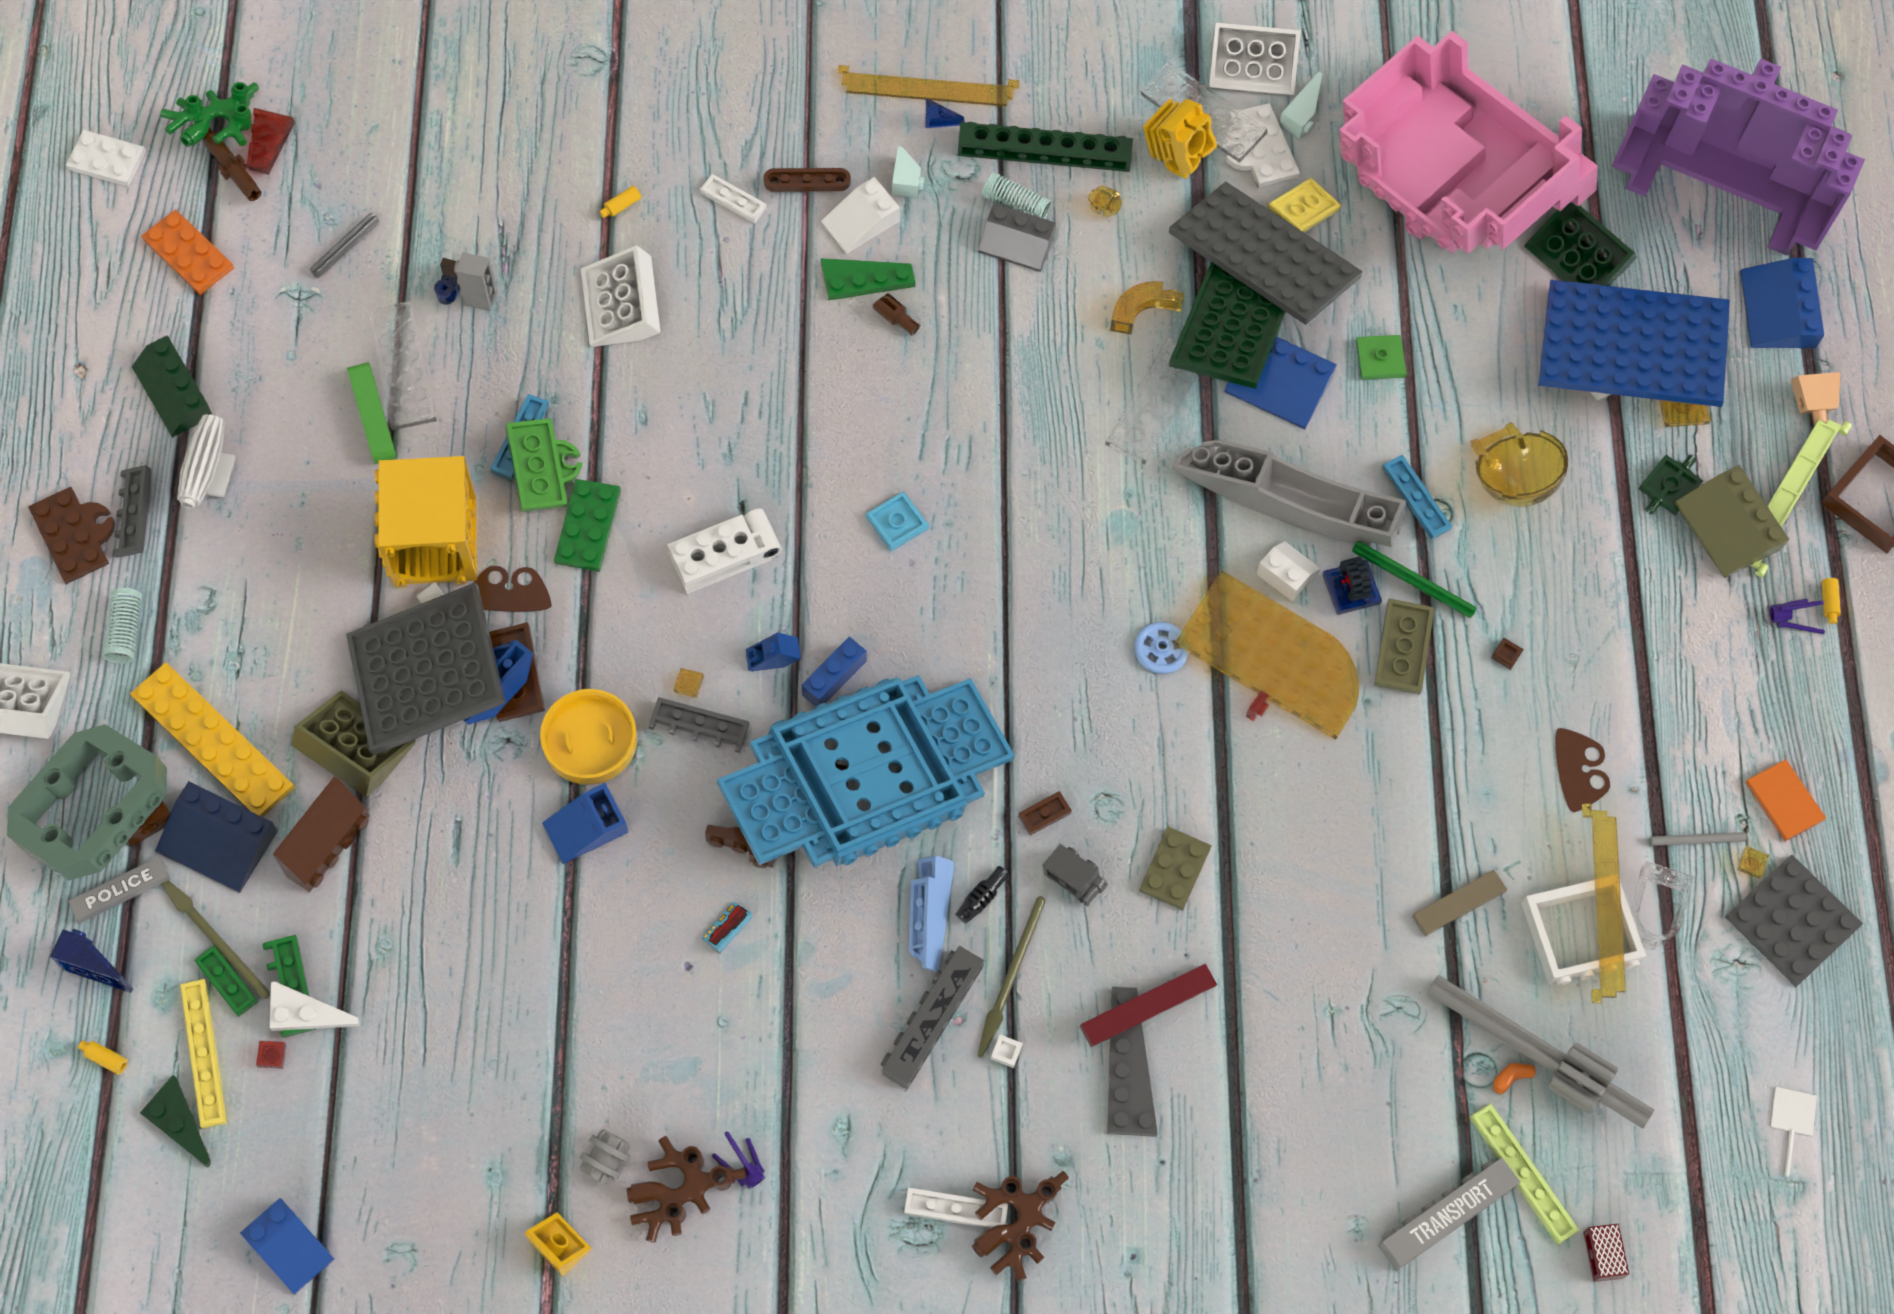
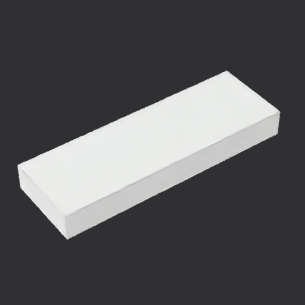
(733, 198)

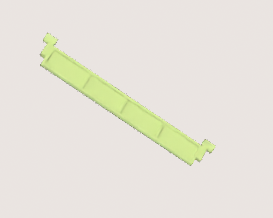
(1801, 473)

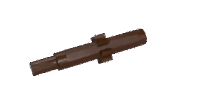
(232, 167)

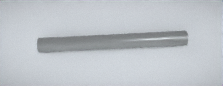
(1698, 839)

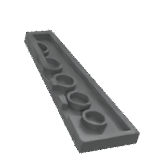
(1129, 1080)

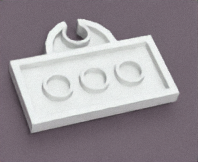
(1271, 157)

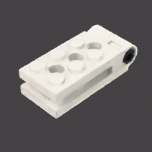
(758, 548)

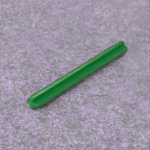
(1414, 579)

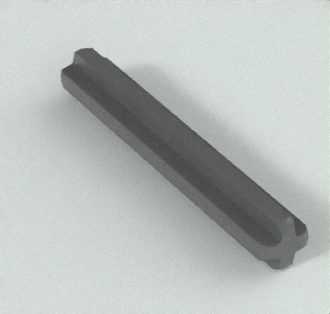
(344, 245)

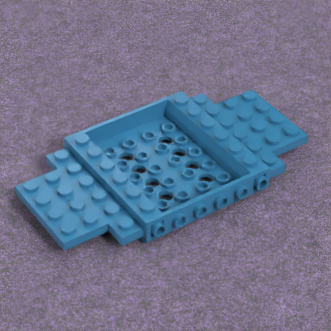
(803, 800)

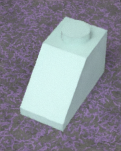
(907, 176)

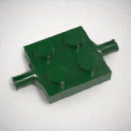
(1669, 483)

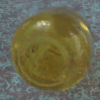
(1105, 201)

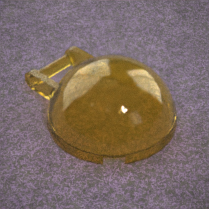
(1520, 467)

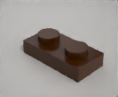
(1044, 813)

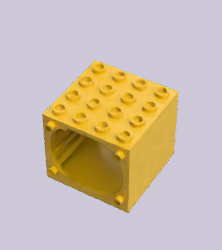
(426, 520)

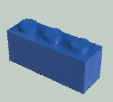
(834, 672)

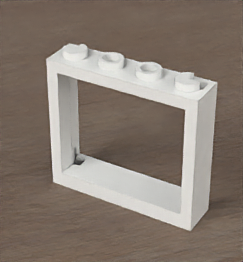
(1566, 894)

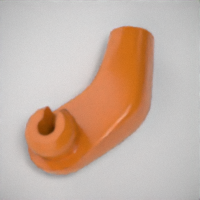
(1510, 1074)

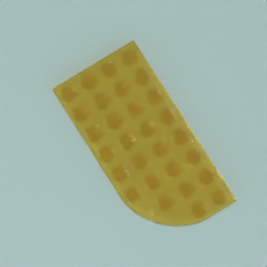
(1274, 653)

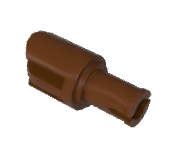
(895, 313)

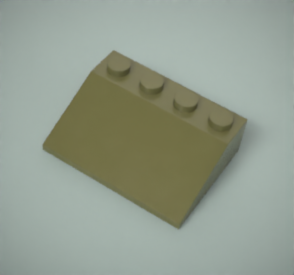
(1732, 521)
(338, 742)

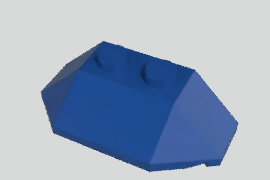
(513, 667)

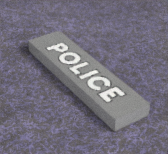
(119, 890)

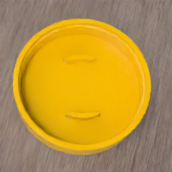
(588, 736)

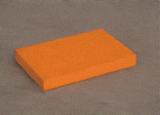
(1785, 800)

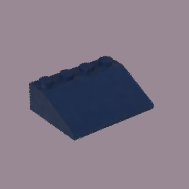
(215, 837)

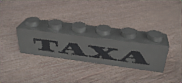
(932, 1018)

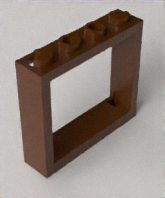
(1885, 451)

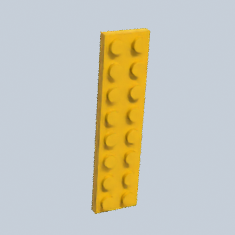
(212, 740)

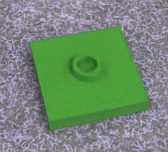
(1381, 357)

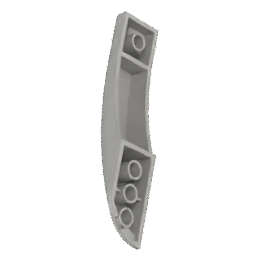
(1292, 493)

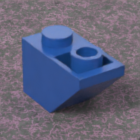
(773, 652)

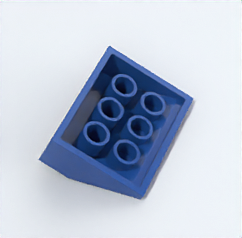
(1782, 304)
(1289, 384)

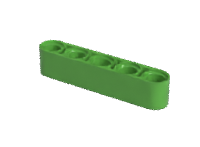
(371, 412)

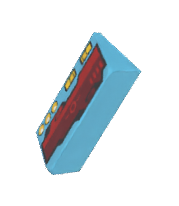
(727, 927)

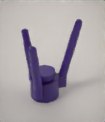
(1783, 612)
(754, 1174)

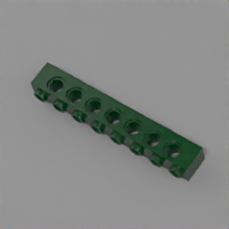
(1053, 154)

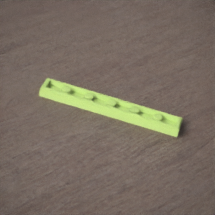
(1532, 1184)

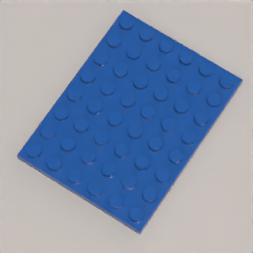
(1635, 343)

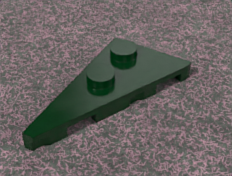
(172, 1115)

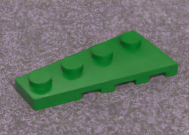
(860, 278)

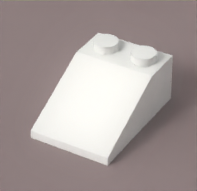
(862, 215)

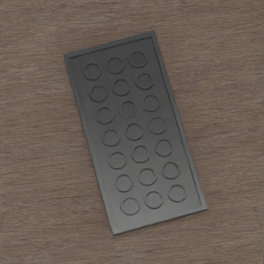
(1265, 252)

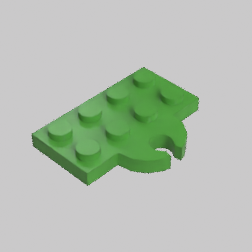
(540, 464)

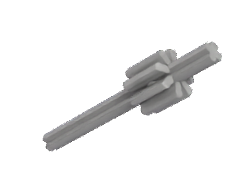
(1578, 1075)

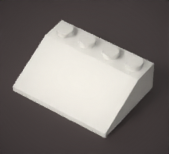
(1254, 58)
(620, 298)
(30, 700)

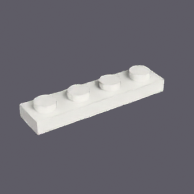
(951, 1208)

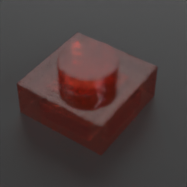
(1258, 706)
(271, 1054)

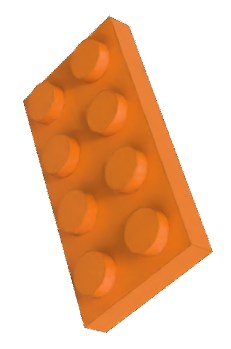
(187, 252)

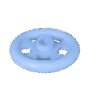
(1143, 651)

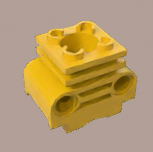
(1180, 136)

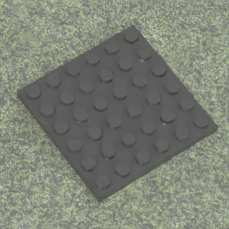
(425, 668)

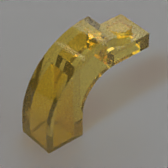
(1140, 298)

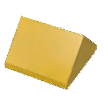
(558, 1243)

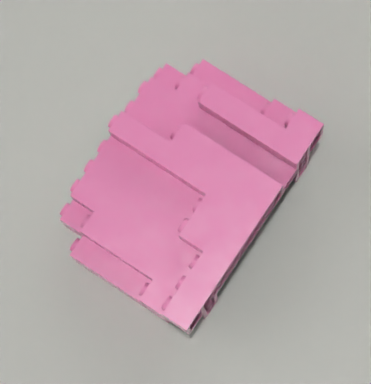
(1458, 150)

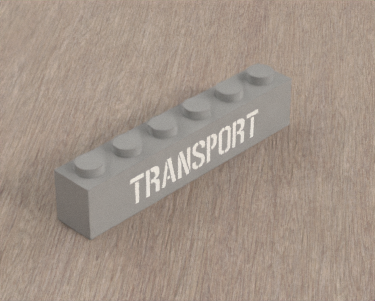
(1448, 1214)

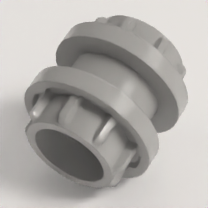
(605, 1157)

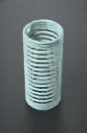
(1043, 205)
(127, 602)

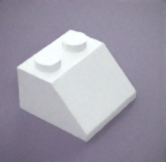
(1287, 570)

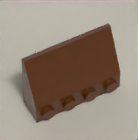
(321, 835)

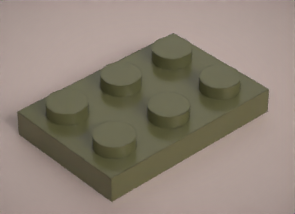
(1175, 868)

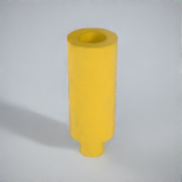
(620, 202)
(1831, 599)
(103, 1056)

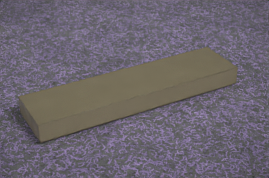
(1459, 903)

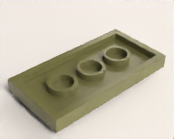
(1404, 646)

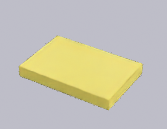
(1305, 205)

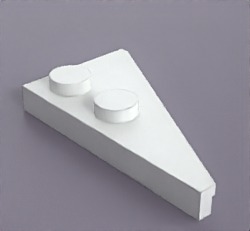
(298, 1011)

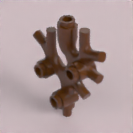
(671, 1200)
(1029, 1215)

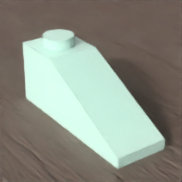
(1300, 112)

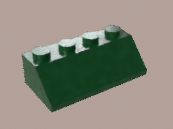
(170, 386)

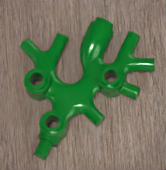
(233, 109)

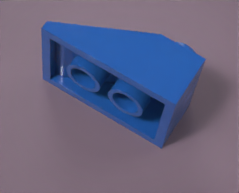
(287, 1246)

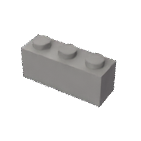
(476, 281)

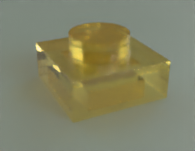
(688, 682)
(1753, 862)

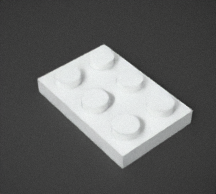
(106, 158)

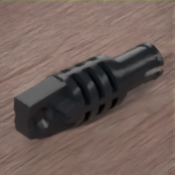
(981, 895)

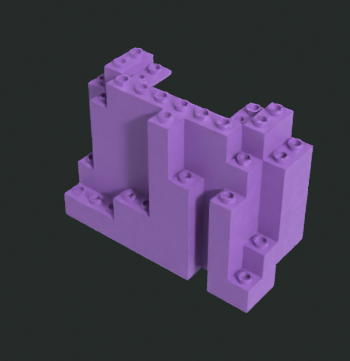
(1747, 141)

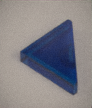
(940, 116)

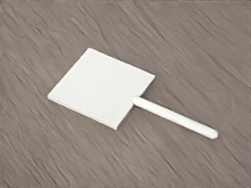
(1793, 1113)

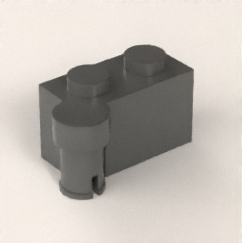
(1074, 874)

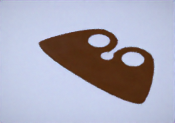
(519, 598)
(1574, 781)

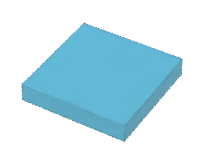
(897, 521)

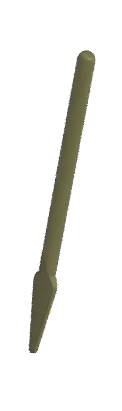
(185, 905)
(995, 1016)

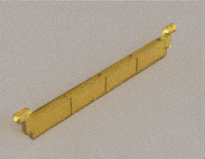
(927, 88)
(1607, 904)

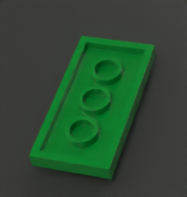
(587, 525)

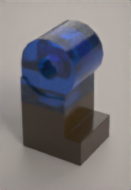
(447, 287)

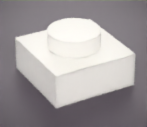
(1006, 1051)

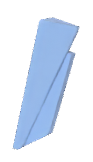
(929, 910)

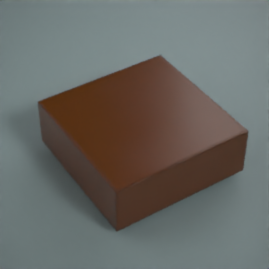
(1507, 653)

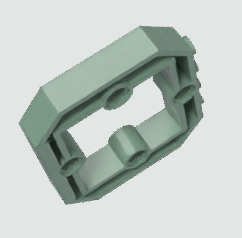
(55, 780)

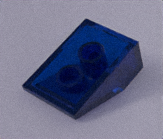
(80, 957)

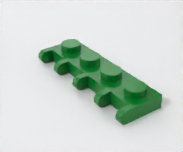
(289, 969)

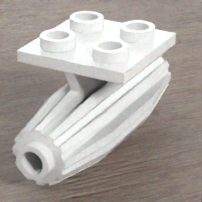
(204, 466)

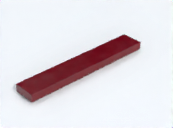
(1148, 1005)

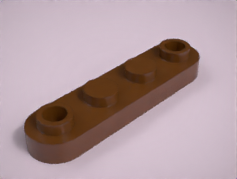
(806, 179)

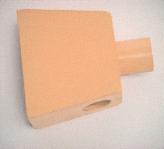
(1817, 394)

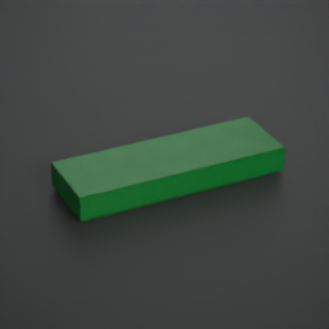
(226, 981)

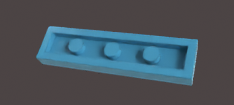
(532, 409)
(1417, 497)

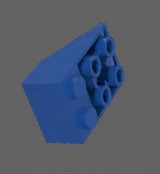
(585, 824)

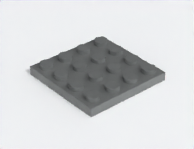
(1793, 920)

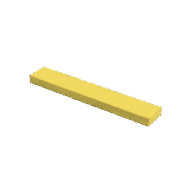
(203, 1054)

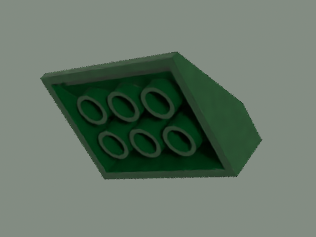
(1580, 248)

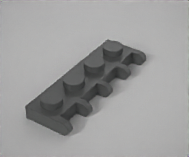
(134, 511)
(699, 722)

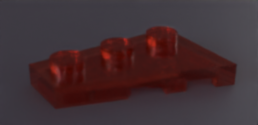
(268, 138)

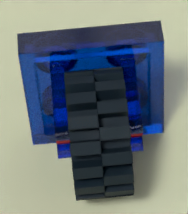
(1352, 586)

